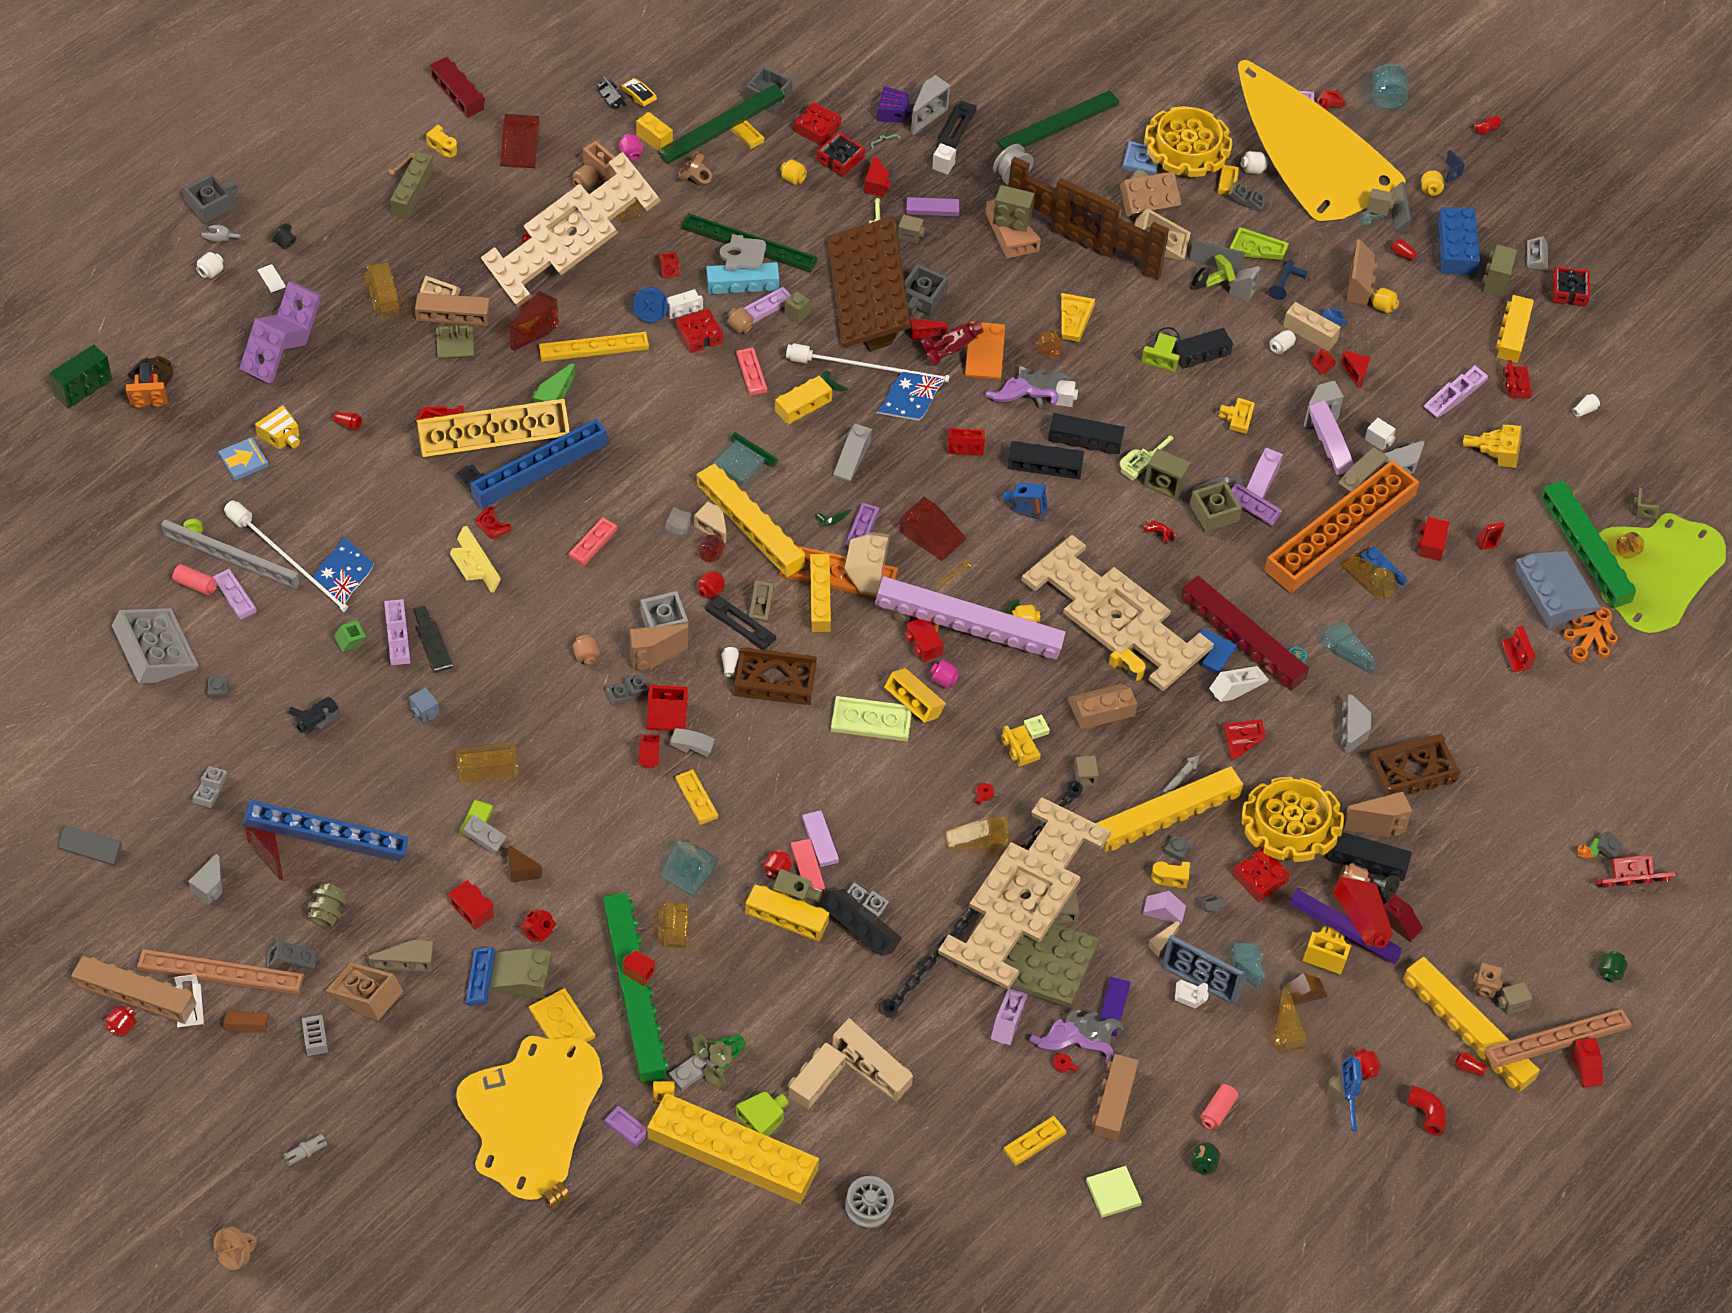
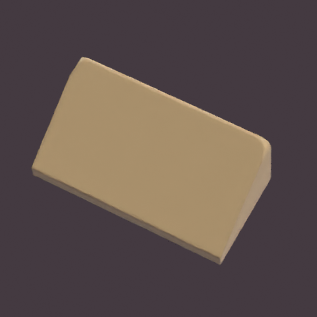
(436, 286)

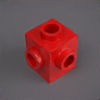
(538, 925)

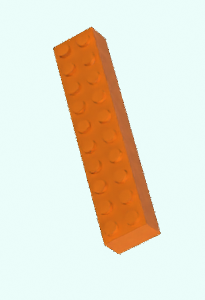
(1341, 526)

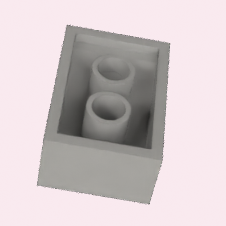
(930, 103)

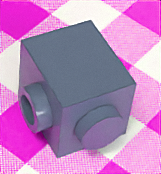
(424, 705)

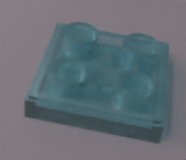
(739, 462)

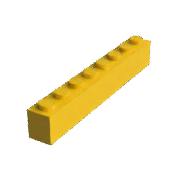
(751, 520)
(1171, 808)
(1466, 1020)

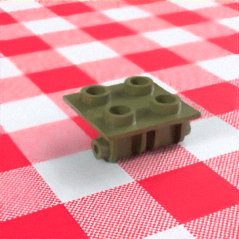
(455, 341)

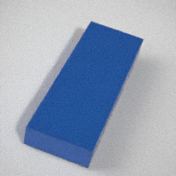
(480, 976)

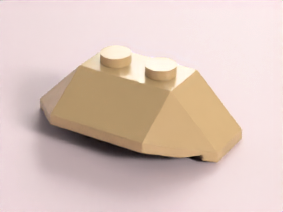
(867, 561)

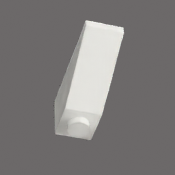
(1237, 682)

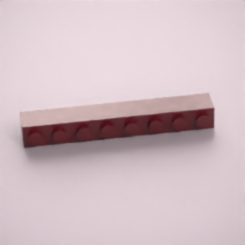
(1244, 633)

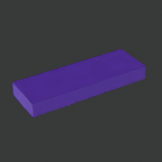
(1115, 1000)

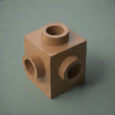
(1487, 980)

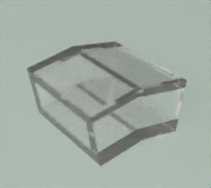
(678, 522)

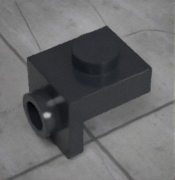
(469, 475)

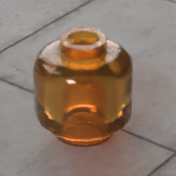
(1049, 343)
(1630, 545)

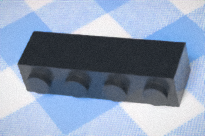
(1086, 433)
(1045, 460)
(1371, 855)
(862, 922)

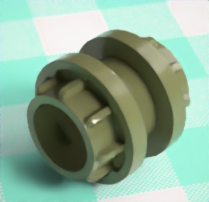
(325, 909)

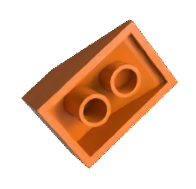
(986, 353)

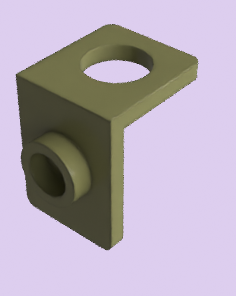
(1642, 507)

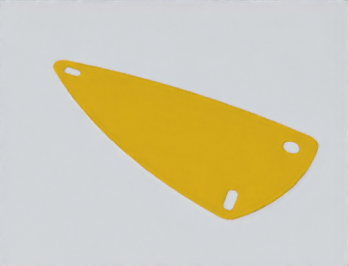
(1313, 148)

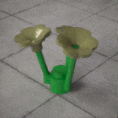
(722, 1052)

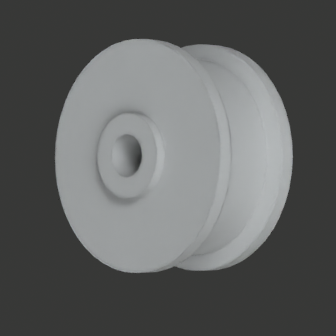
(1003, 161)
(869, 1202)

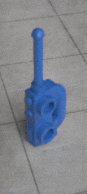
(1351, 1085)

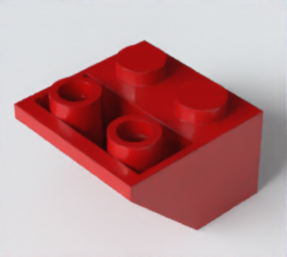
(667, 707)

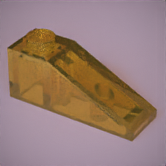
(1288, 1029)

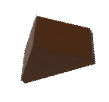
(522, 867)
(1305, 989)

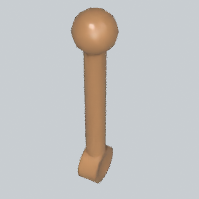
(391, 172)

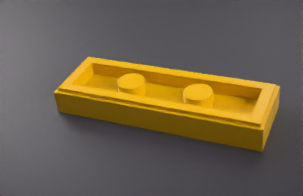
(696, 797)
(1034, 1140)

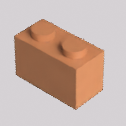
(599, 158)

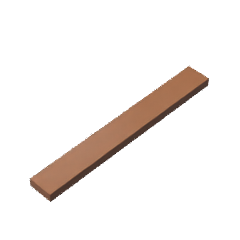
(221, 972)
(1557, 1038)

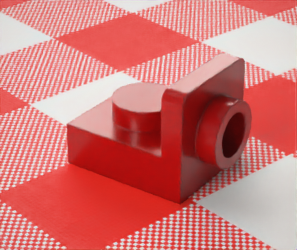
(1330, 98)
(669, 265)

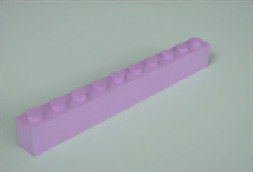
(970, 618)

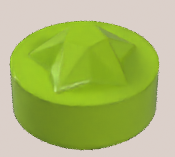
(194, 525)

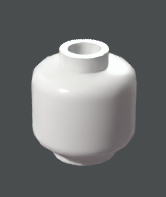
(1254, 162)
(209, 265)

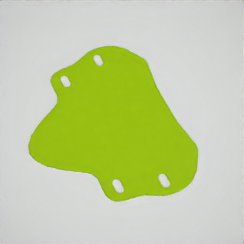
(1667, 570)

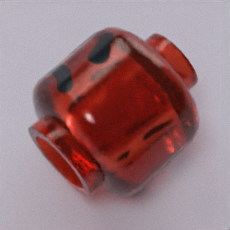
(711, 548)

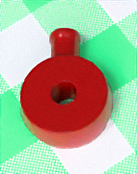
(984, 793)
(1063, 1068)

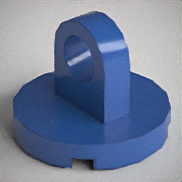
(650, 304)

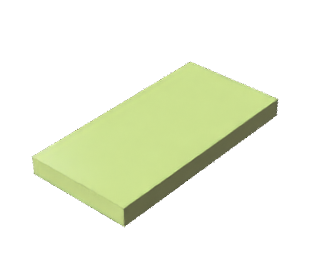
(871, 718)

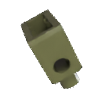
(790, 883)

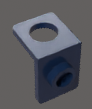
(1455, 164)

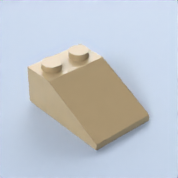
(1177, 237)

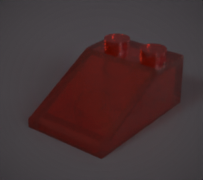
(520, 140)
(534, 321)
(931, 529)
(266, 848)

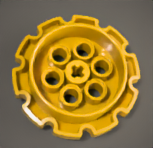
(1188, 141)
(1292, 819)

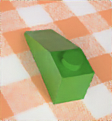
(556, 386)

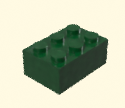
(80, 376)

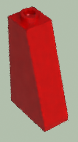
(1365, 910)

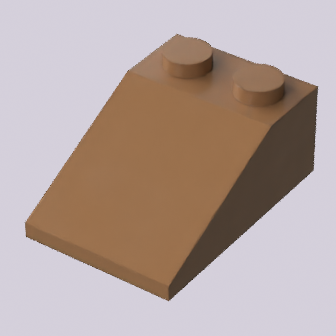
(656, 644)
(1379, 816)
(366, 990)

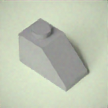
(1245, 283)
(208, 881)

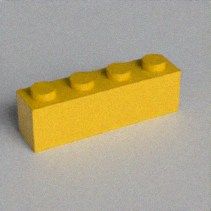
(1515, 328)
(820, 593)
(787, 912)

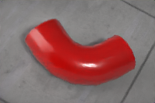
(1432, 1108)

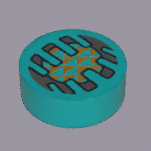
(1299, 653)

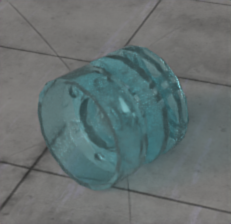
(1389, 86)

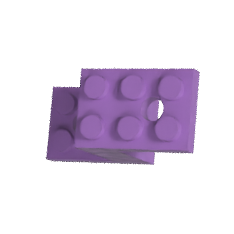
(280, 332)

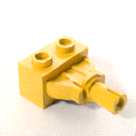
(1499, 444)
(1327, 950)

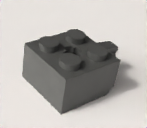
(210, 198)
(925, 289)

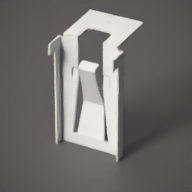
(198, 997)

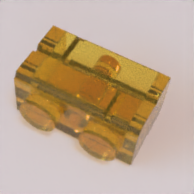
(674, 924)

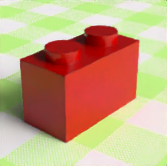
(1433, 539)
(924, 640)
(471, 904)

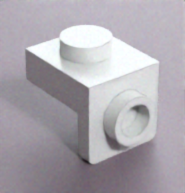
(1191, 994)

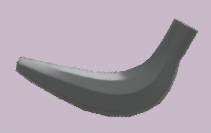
(1229, 479)

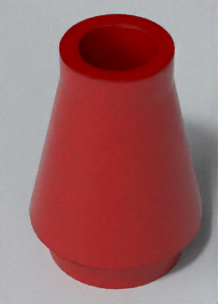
(1403, 249)
(349, 420)
(1468, 1063)

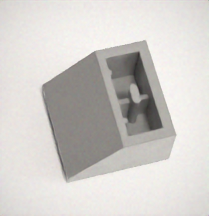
(1331, 394)

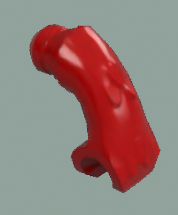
(1155, 526)

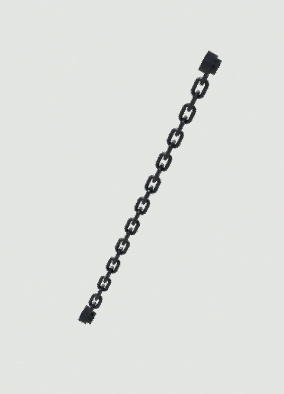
(891, 1003)

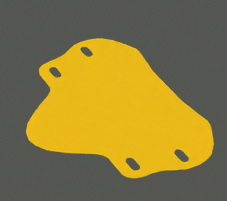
(535, 1115)

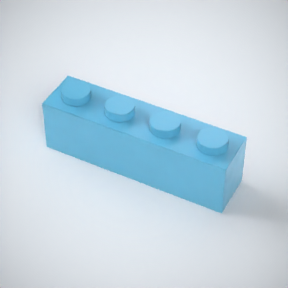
(743, 279)

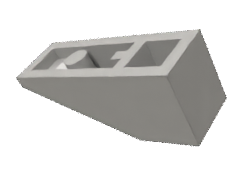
(853, 452)

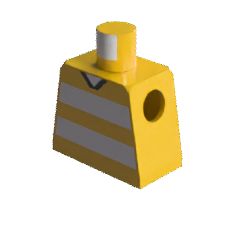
(279, 429)

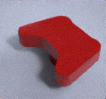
(490, 525)

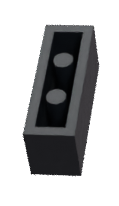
(1203, 348)

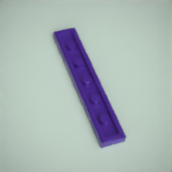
(1339, 923)

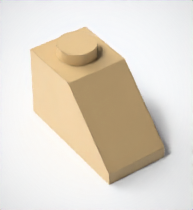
(711, 520)

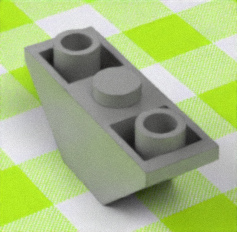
(1406, 457)
(1356, 723)

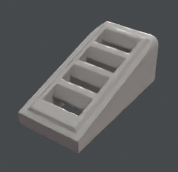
(315, 1048)

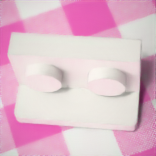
(684, 304)

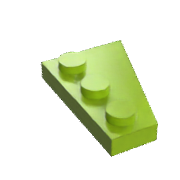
(1259, 245)

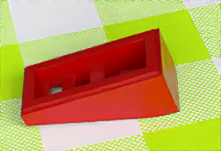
(927, 328)
(1490, 536)

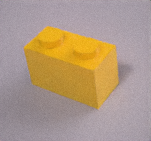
(653, 131)

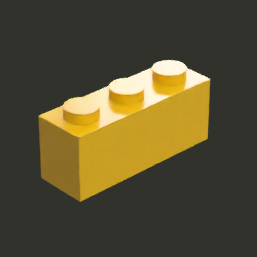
(803, 400)
(915, 695)

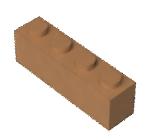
(452, 309)
(1115, 1097)

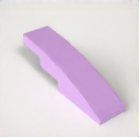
(1456, 392)
(1331, 436)
(397, 632)

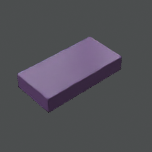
(626, 1126)

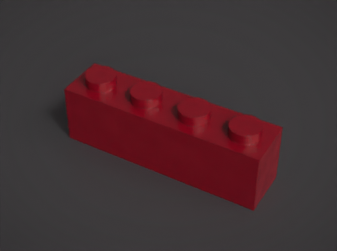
(457, 87)

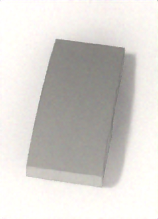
(687, 739)
(210, 787)
(871, 901)

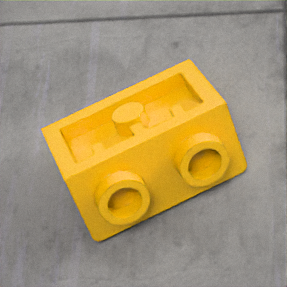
(1020, 745)

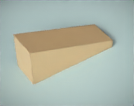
(1159, 942)

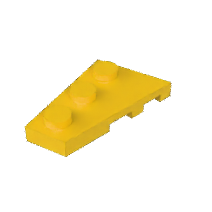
(1075, 315)

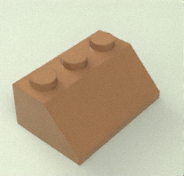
(1361, 274)
(1103, 705)

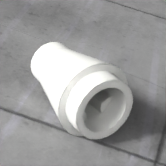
(1588, 404)
(730, 661)

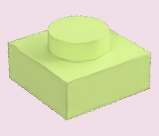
(1036, 727)

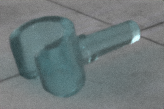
(1366, 219)

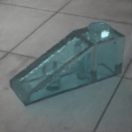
(1347, 646)

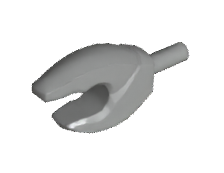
(219, 234)

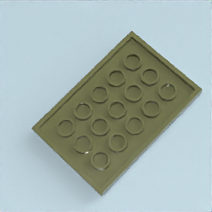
(1052, 966)

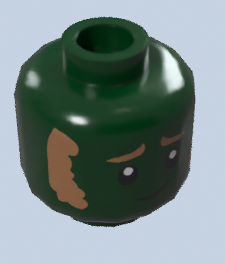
(1205, 1158)

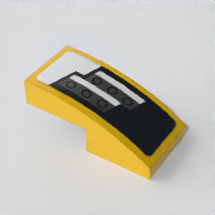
(640, 92)

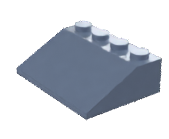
(1556, 587)
(1199, 968)

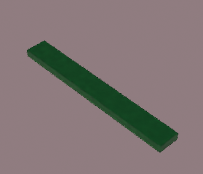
(1061, 121)
(721, 124)
(773, 250)

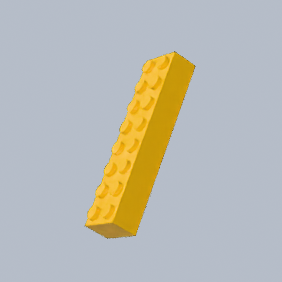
(492, 427)
(733, 1148)

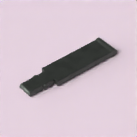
(432, 641)

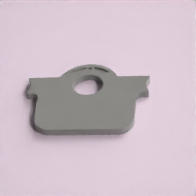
(751, 253)

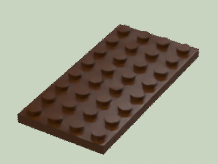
(868, 282)

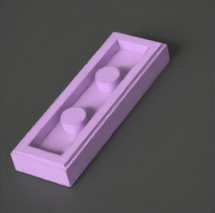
(768, 304)
(234, 594)
(820, 838)

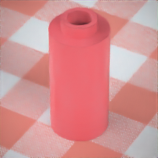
(194, 579)
(1219, 1107)

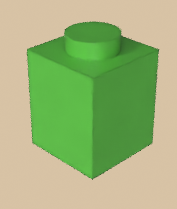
(349, 636)

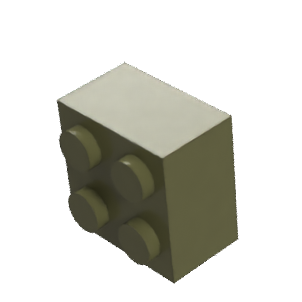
(1013, 208)
(1499, 270)
(1167, 474)
(1215, 506)

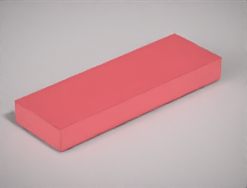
(751, 371)
(593, 541)
(807, 863)

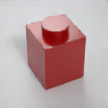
(638, 967)

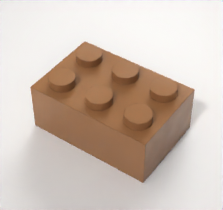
(1151, 192)

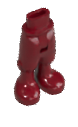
(952, 340)

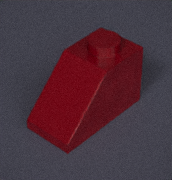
(1402, 918)

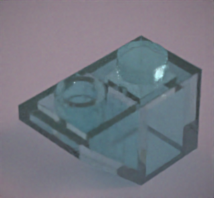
(1248, 959)

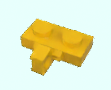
(1238, 415)

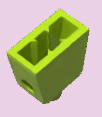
(762, 1112)

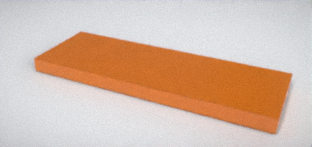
(838, 578)

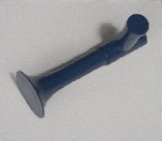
(1278, 291)

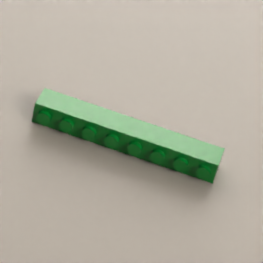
(1588, 544)

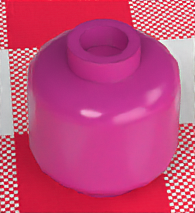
(631, 146)
(944, 674)

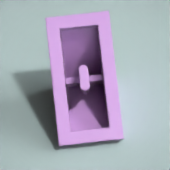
(1164, 907)

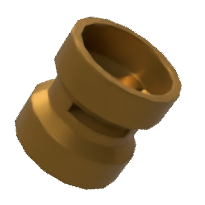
(555, 1196)

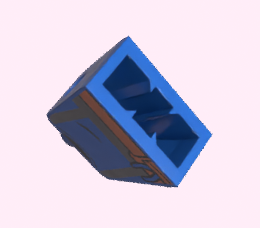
(1028, 500)

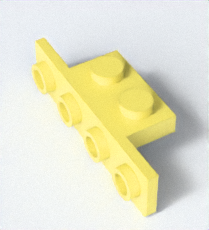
(473, 561)

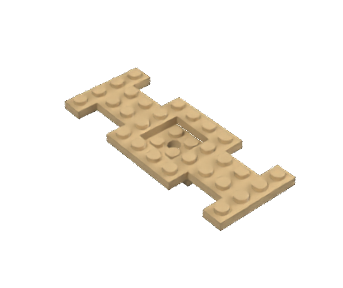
(590, 220)
(1097, 600)
(1042, 875)

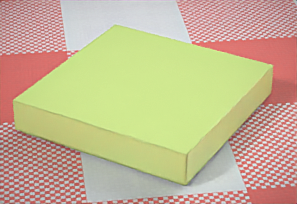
(1113, 1191)

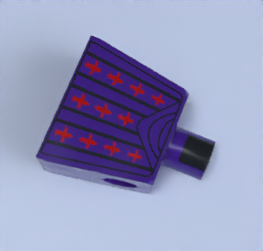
(893, 105)

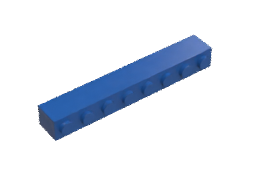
(538, 463)
(325, 831)

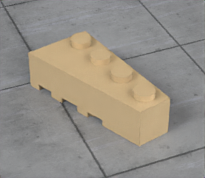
(872, 1061)

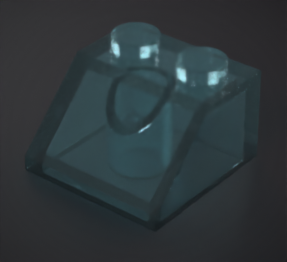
(689, 867)

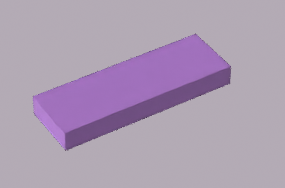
(932, 206)
(1256, 505)
(863, 523)

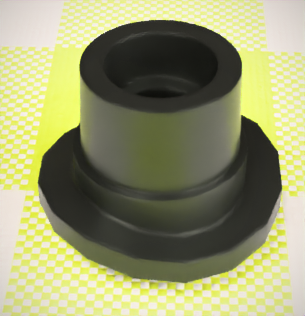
(284, 236)
(1387, 885)

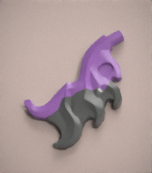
(1032, 384)
(1082, 1031)

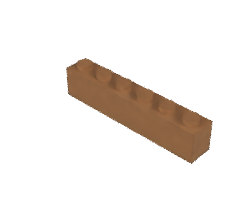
(134, 989)

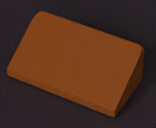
(246, 1021)

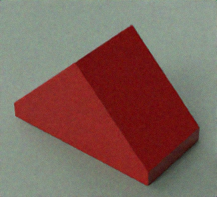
(1356, 366)

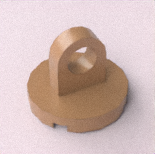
(693, 168)
(234, 1247)

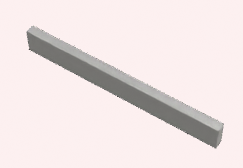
(230, 554)

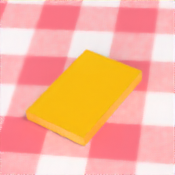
(561, 1018)

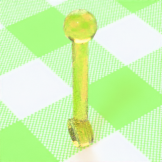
(966, 564)

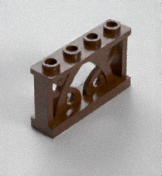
(775, 692)
(1411, 783)

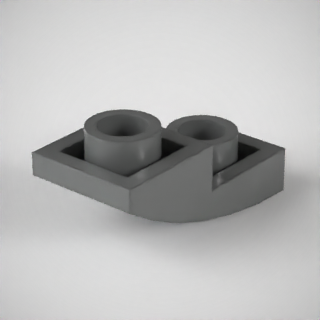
(1250, 198)
(629, 690)

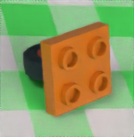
(146, 389)

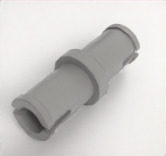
(305, 1150)

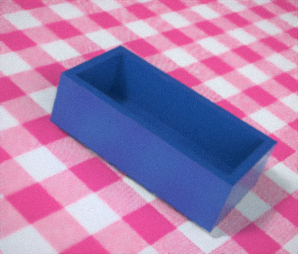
(1458, 241)

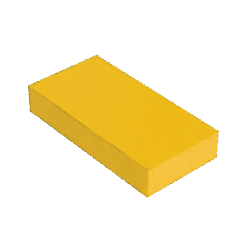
(748, 134)
(1227, 177)

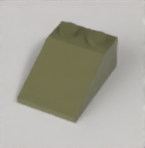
(522, 972)

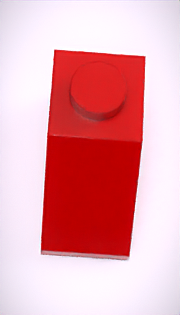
(877, 179)
(649, 750)
(1588, 1062)

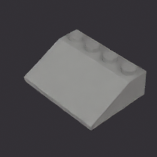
(153, 644)

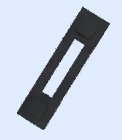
(965, 111)
(760, 638)

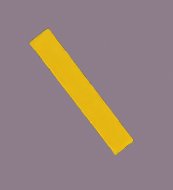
(593, 346)

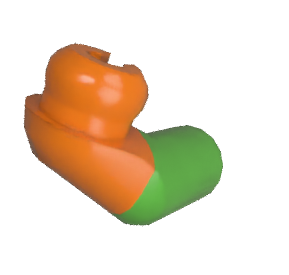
(1589, 852)

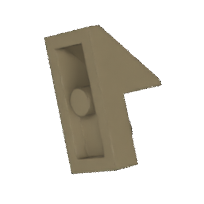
(762, 599)

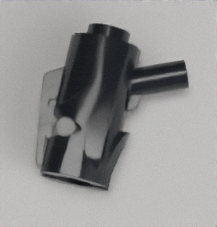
(315, 717)

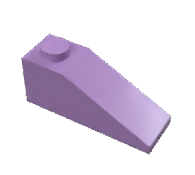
(1265, 472)
(1008, 1016)

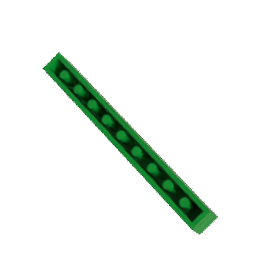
(636, 998)

